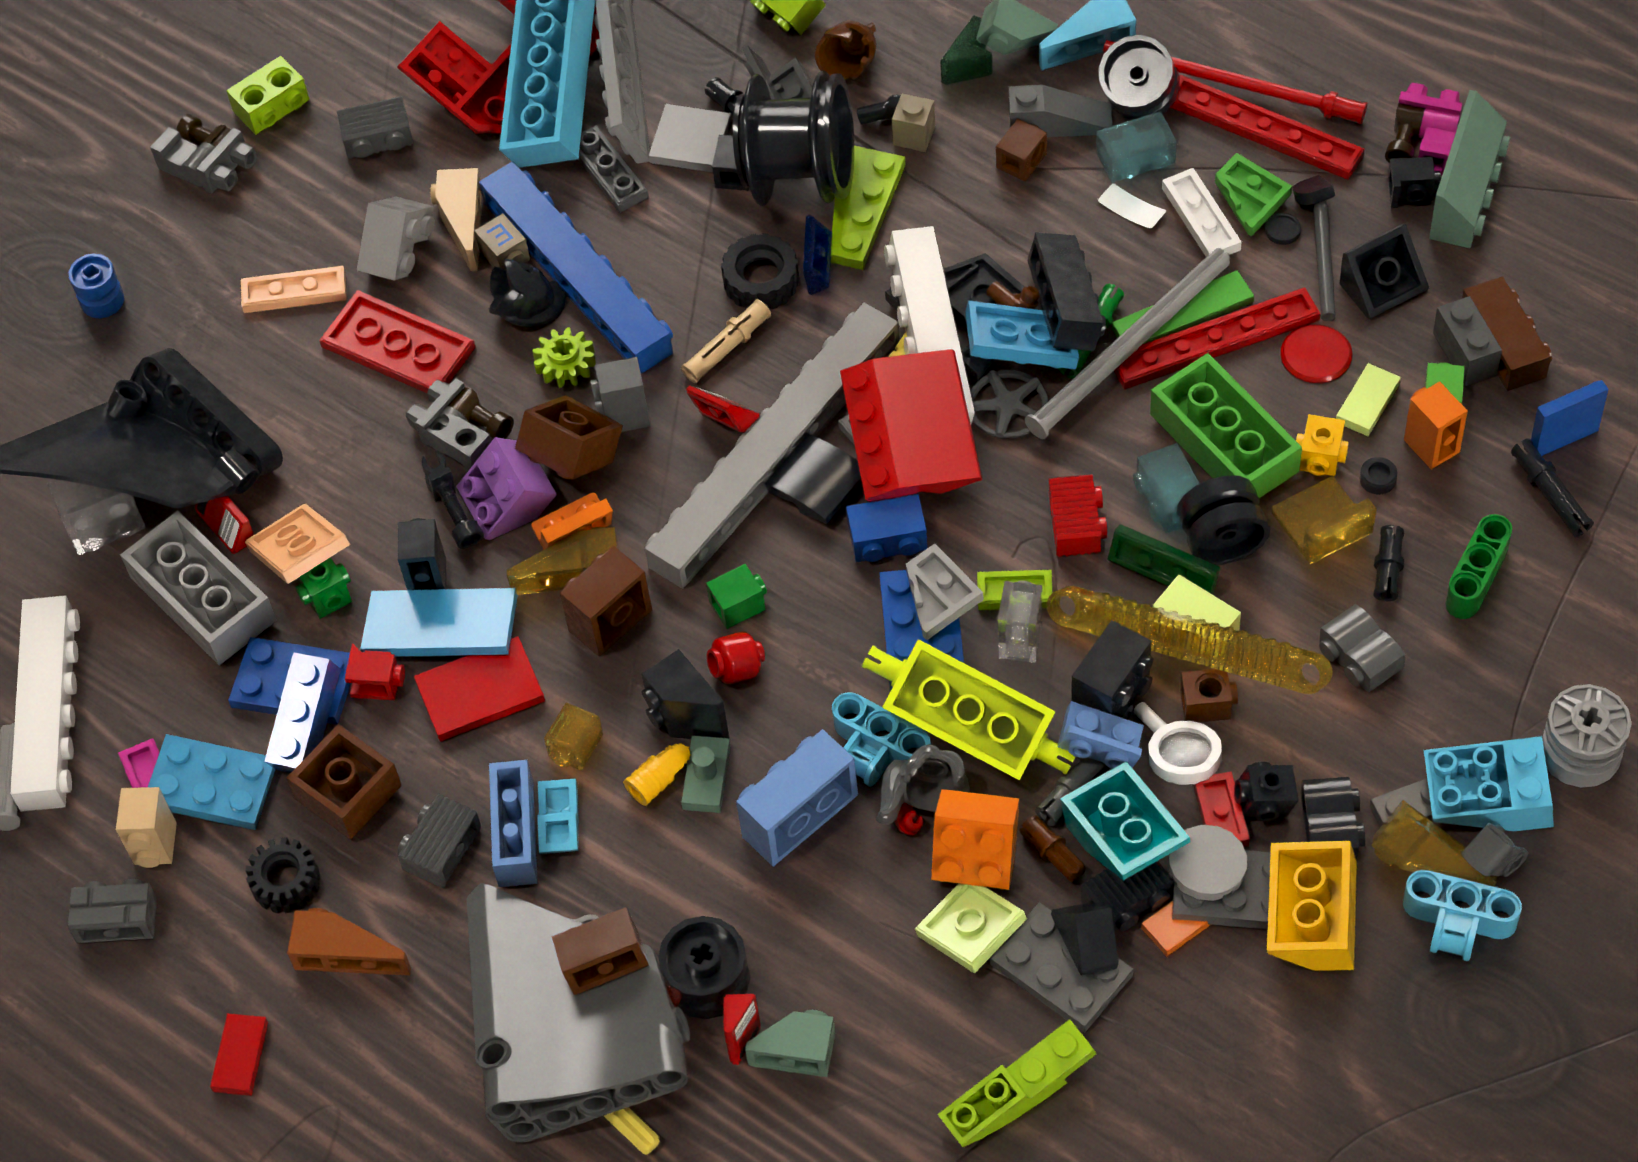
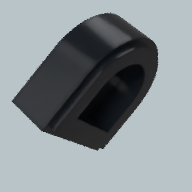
(1313, 190)

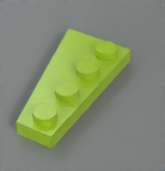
(863, 211)

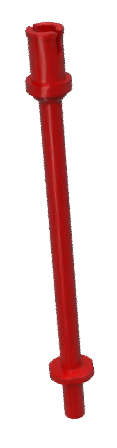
(1329, 104)

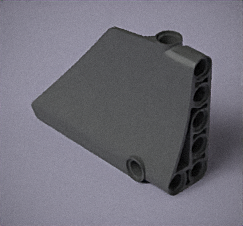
(560, 1054)

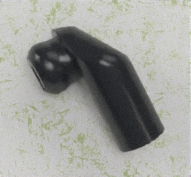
(878, 111)

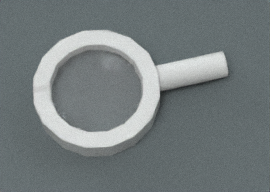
(1182, 749)

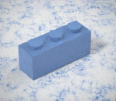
(513, 823)

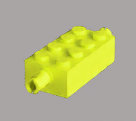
(968, 709)

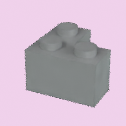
(390, 235)

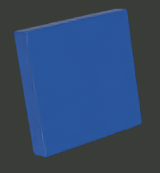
(1569, 417)

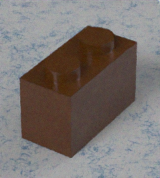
(600, 951)

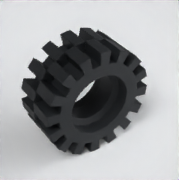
(290, 893)

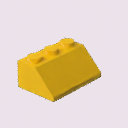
(1313, 904)

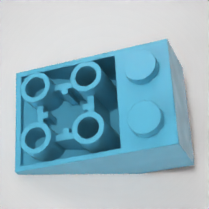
(1491, 784)

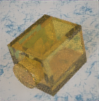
(573, 737)

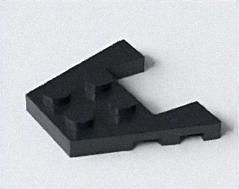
(966, 283)

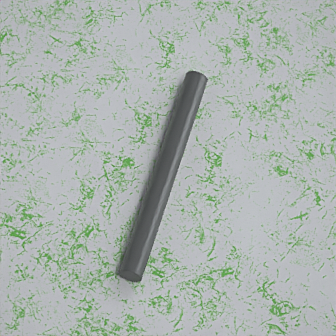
(1324, 261)

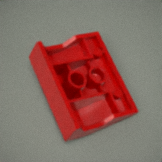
(910, 425)

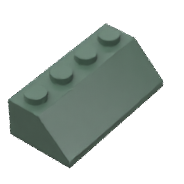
(1469, 173)

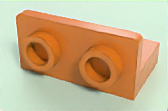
(577, 516)

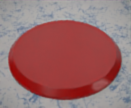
(1316, 353)

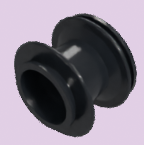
(795, 138)

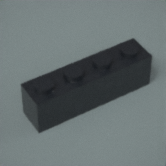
(1065, 291)

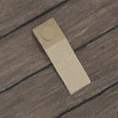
(460, 208)

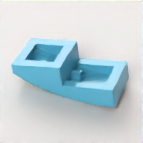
(558, 816)

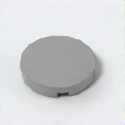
(1209, 864)

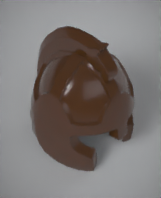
(846, 49)

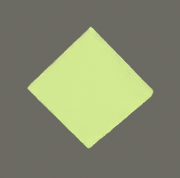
(970, 925)

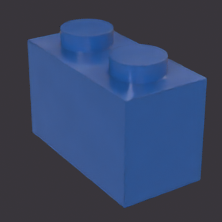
(887, 528)

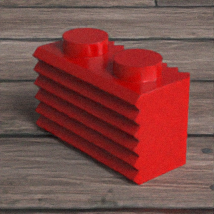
(1075, 515)

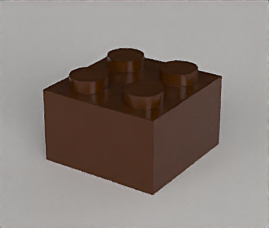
(568, 437)
(606, 600)
(344, 781)

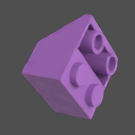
(505, 489)

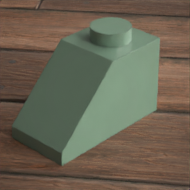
(1012, 27)
(795, 1044)

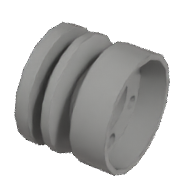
(1586, 735)

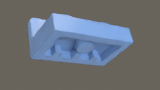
(1100, 736)

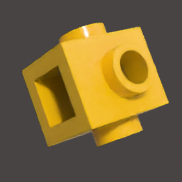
(1322, 445)

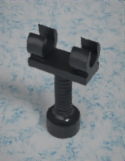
(441, 484)

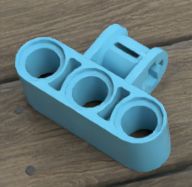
(874, 752)
(1456, 925)

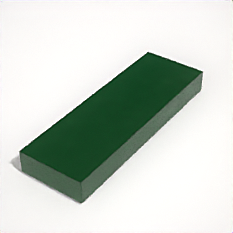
(1160, 560)

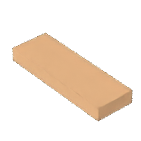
(293, 289)

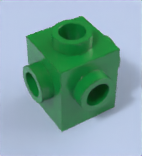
(325, 588)

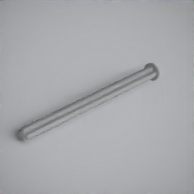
(1126, 344)

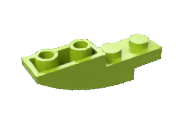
(1019, 1087)

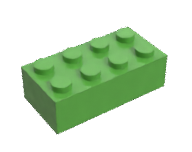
(1224, 426)

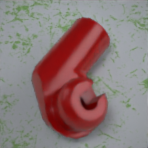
(908, 820)

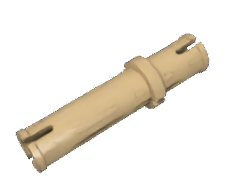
(737, 331)

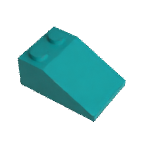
(1122, 822)

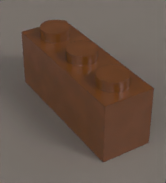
(1523, 353)

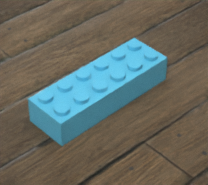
(546, 81)

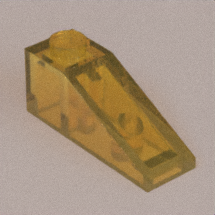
(561, 562)
(1419, 844)

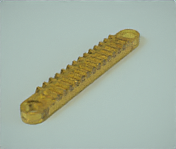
(1194, 639)

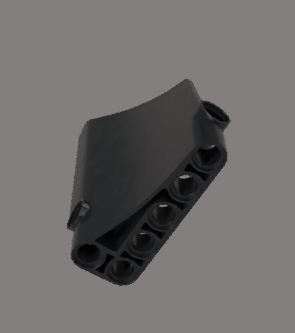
(156, 438)

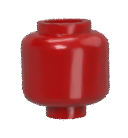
(735, 657)

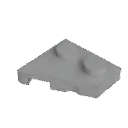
(939, 590)

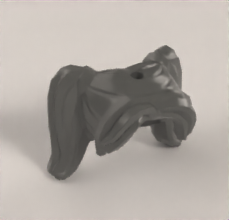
(920, 781)

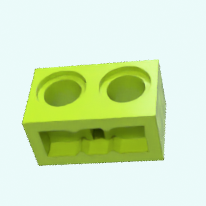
(268, 95)

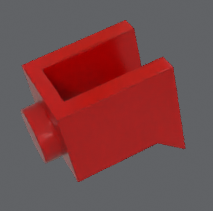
(374, 674)

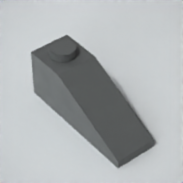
(1058, 111)

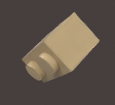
(146, 826)

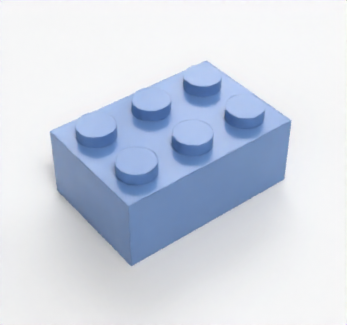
(797, 797)

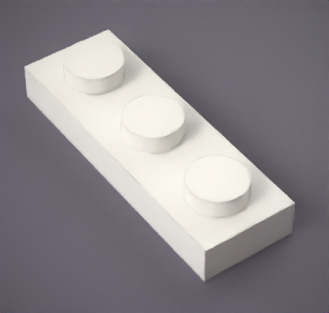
(1200, 213)

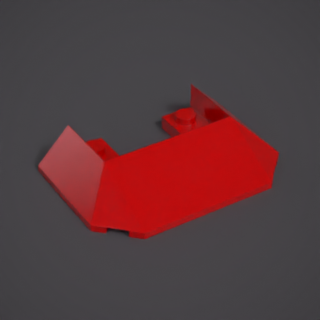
(463, 78)

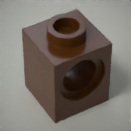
(1021, 149)
(1205, 709)

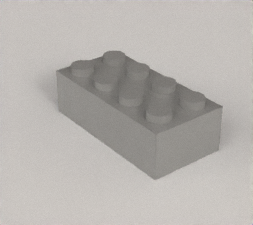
(198, 587)

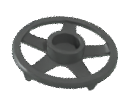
(1006, 403)

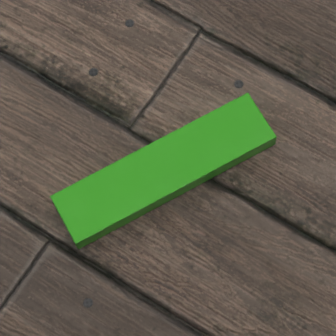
(1213, 301)

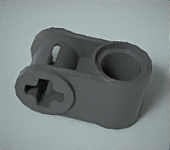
(1494, 852)

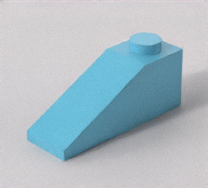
(1087, 32)

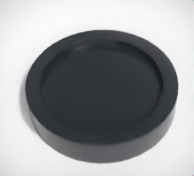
(1282, 228)

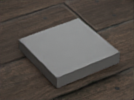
(688, 137)

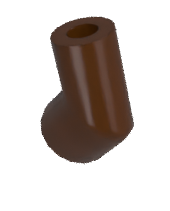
(1026, 299)

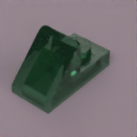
(966, 56)

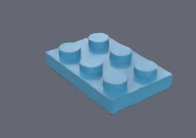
(1014, 336)
(212, 781)

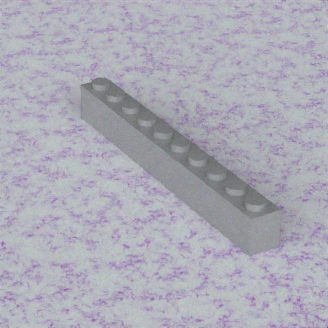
(739, 479)

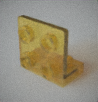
(1324, 519)

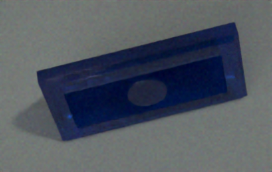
(816, 255)

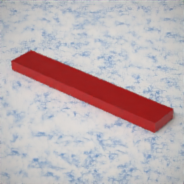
(1267, 128)
(1218, 337)

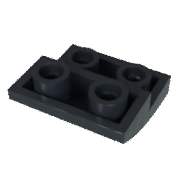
(816, 478)

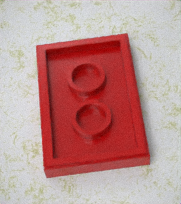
(478, 690)

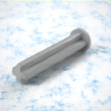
(8, 807)

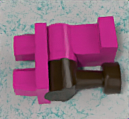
(1425, 118)

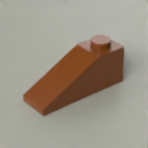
(333, 944)

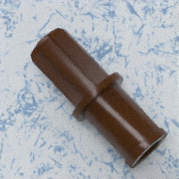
(1052, 848)

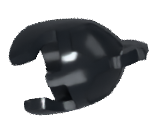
(525, 295)

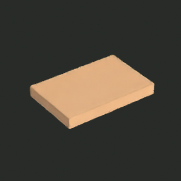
(297, 543)

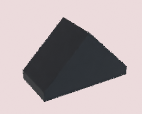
(1088, 936)

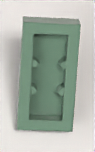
(706, 774)

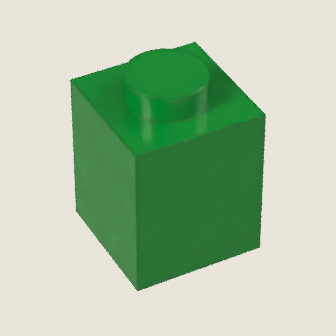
(737, 595)

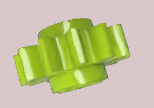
(564, 357)

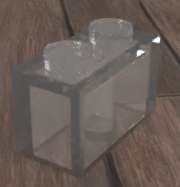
(1020, 621)

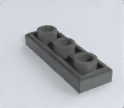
(610, 170)

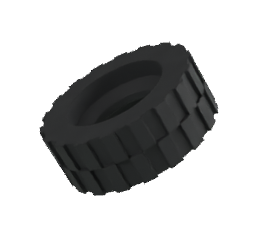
(755, 249)

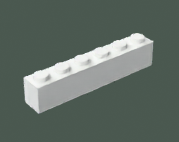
(923, 297)
(44, 704)

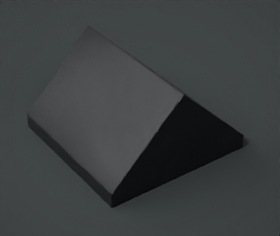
(1383, 272)

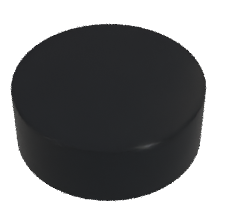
(1378, 475)

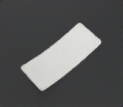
(1130, 206)

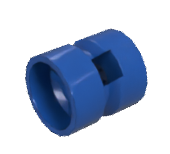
(96, 285)

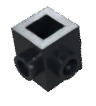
(1266, 791)

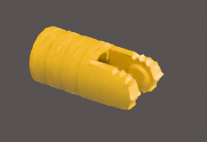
(656, 773)

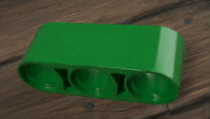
(1474, 580)

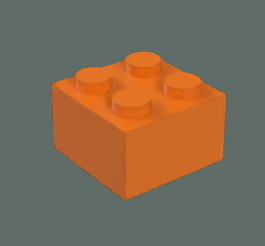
(975, 839)

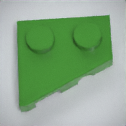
(1251, 191)

